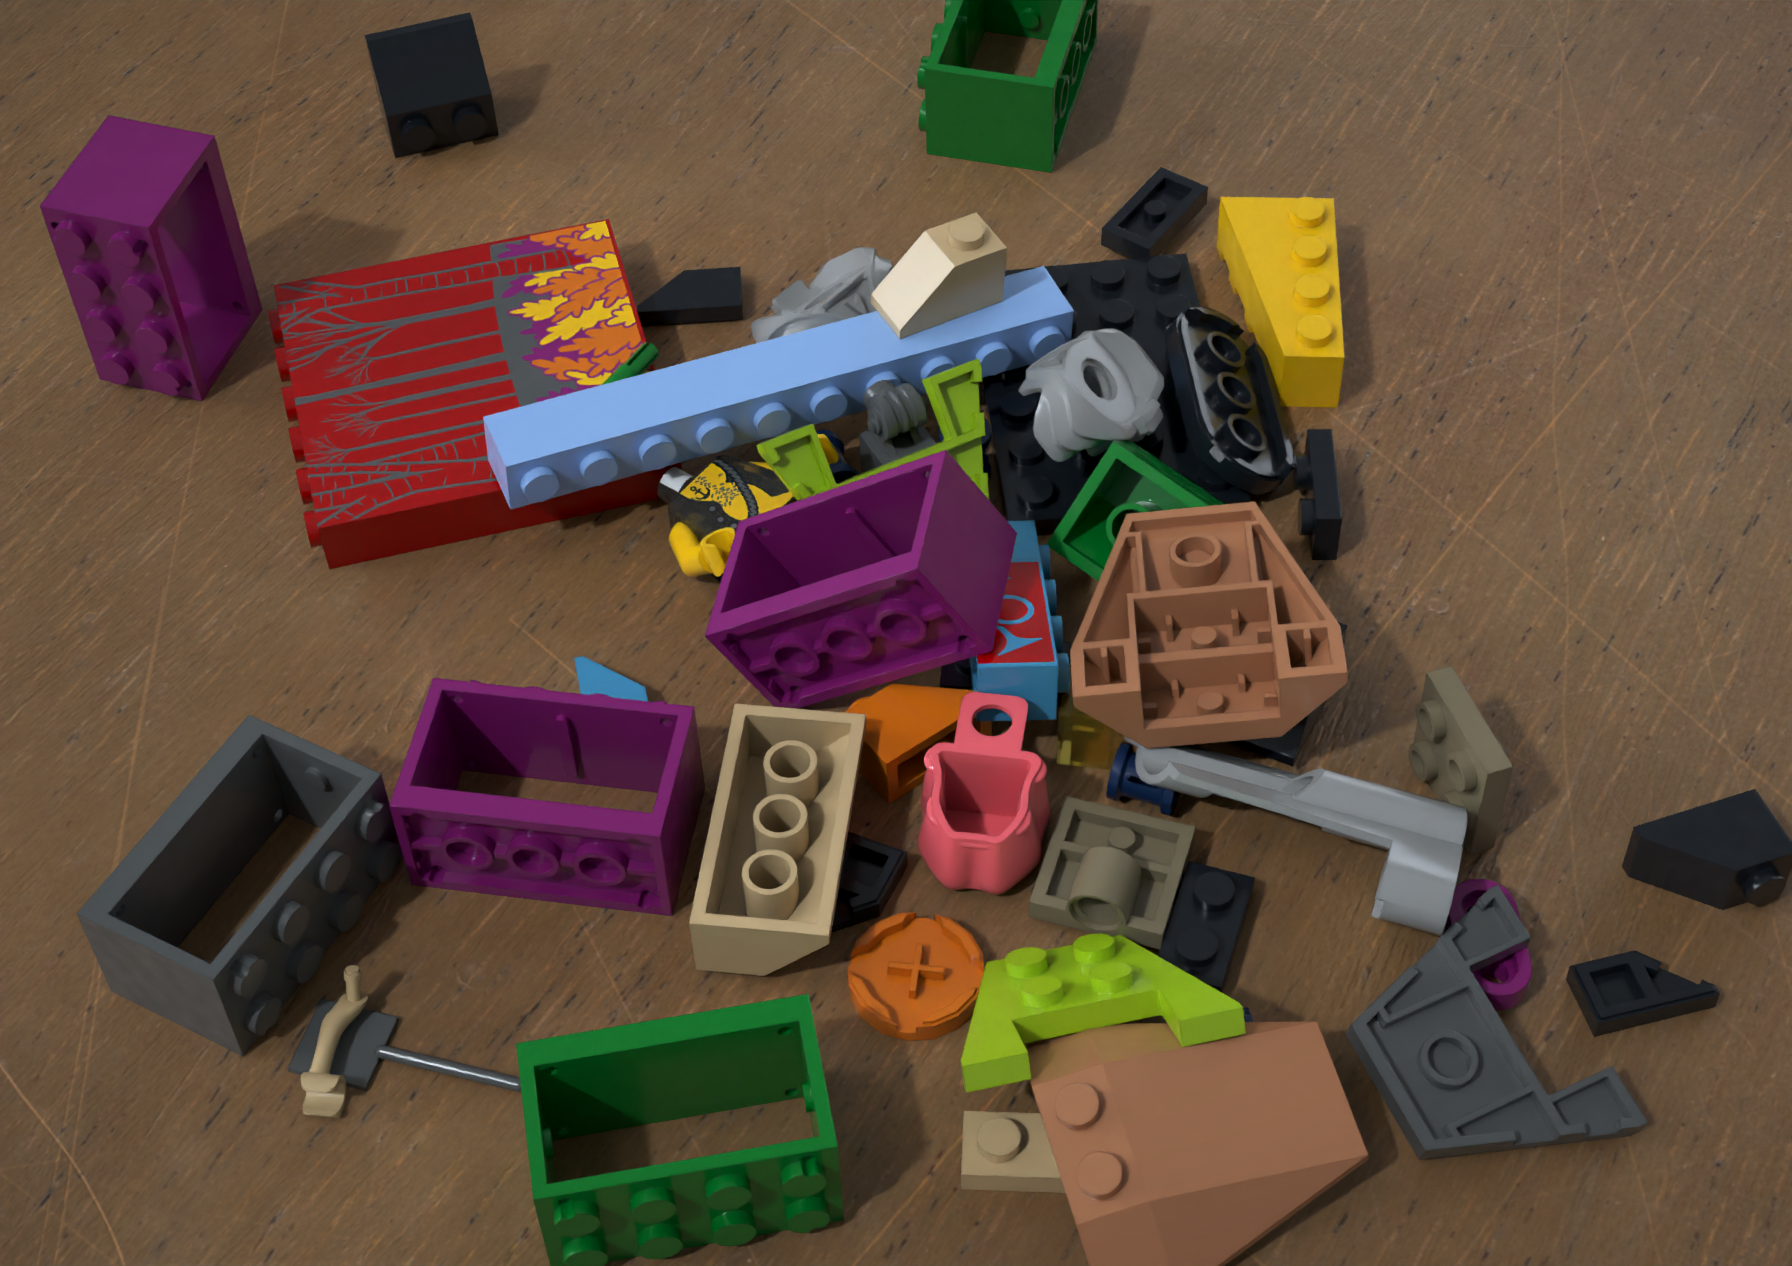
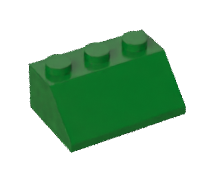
(1121, 484)

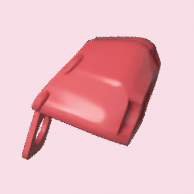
(984, 802)

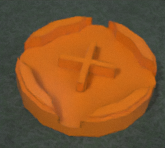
(915, 976)

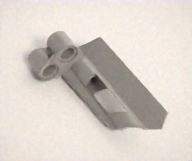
(1418, 831)

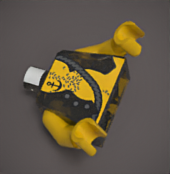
(710, 505)

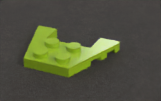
(954, 396)
(1082, 988)

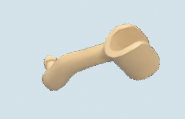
(324, 1090)

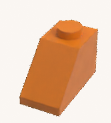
(902, 728)

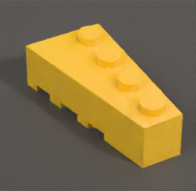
(1288, 281)

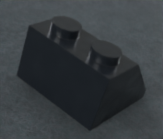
(432, 85)

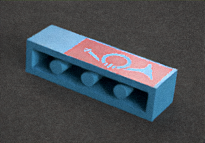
(1028, 636)

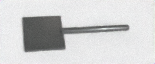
(367, 1043)

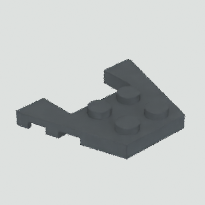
(1455, 1067)

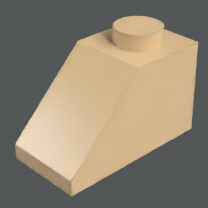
(943, 277)

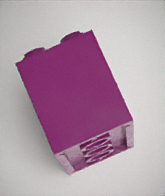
(153, 256)
(863, 584)
(548, 846)

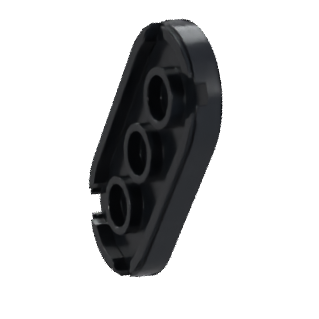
(1228, 401)

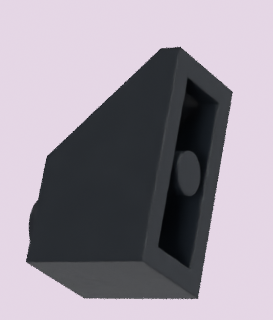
(1714, 852)

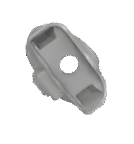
(836, 293)
(1074, 416)

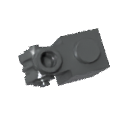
(894, 424)

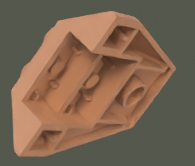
(1204, 632)
(1191, 1145)

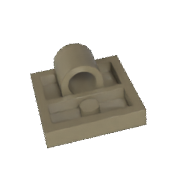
(1460, 757)
(1112, 872)

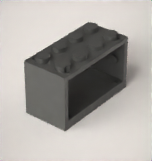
(199, 851)

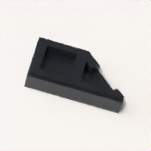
(695, 298)
(866, 880)
(1633, 992)

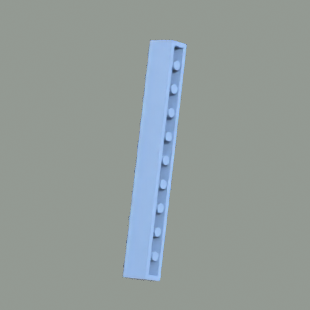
(756, 392)

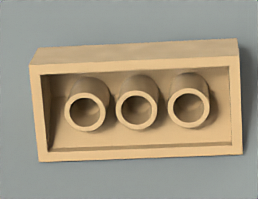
(776, 838)

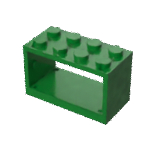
(1001, 114)
(666, 1074)

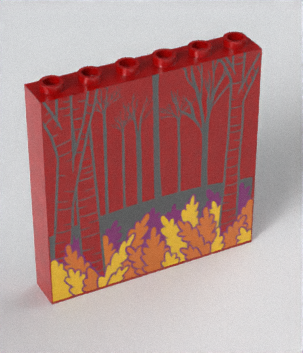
(411, 357)

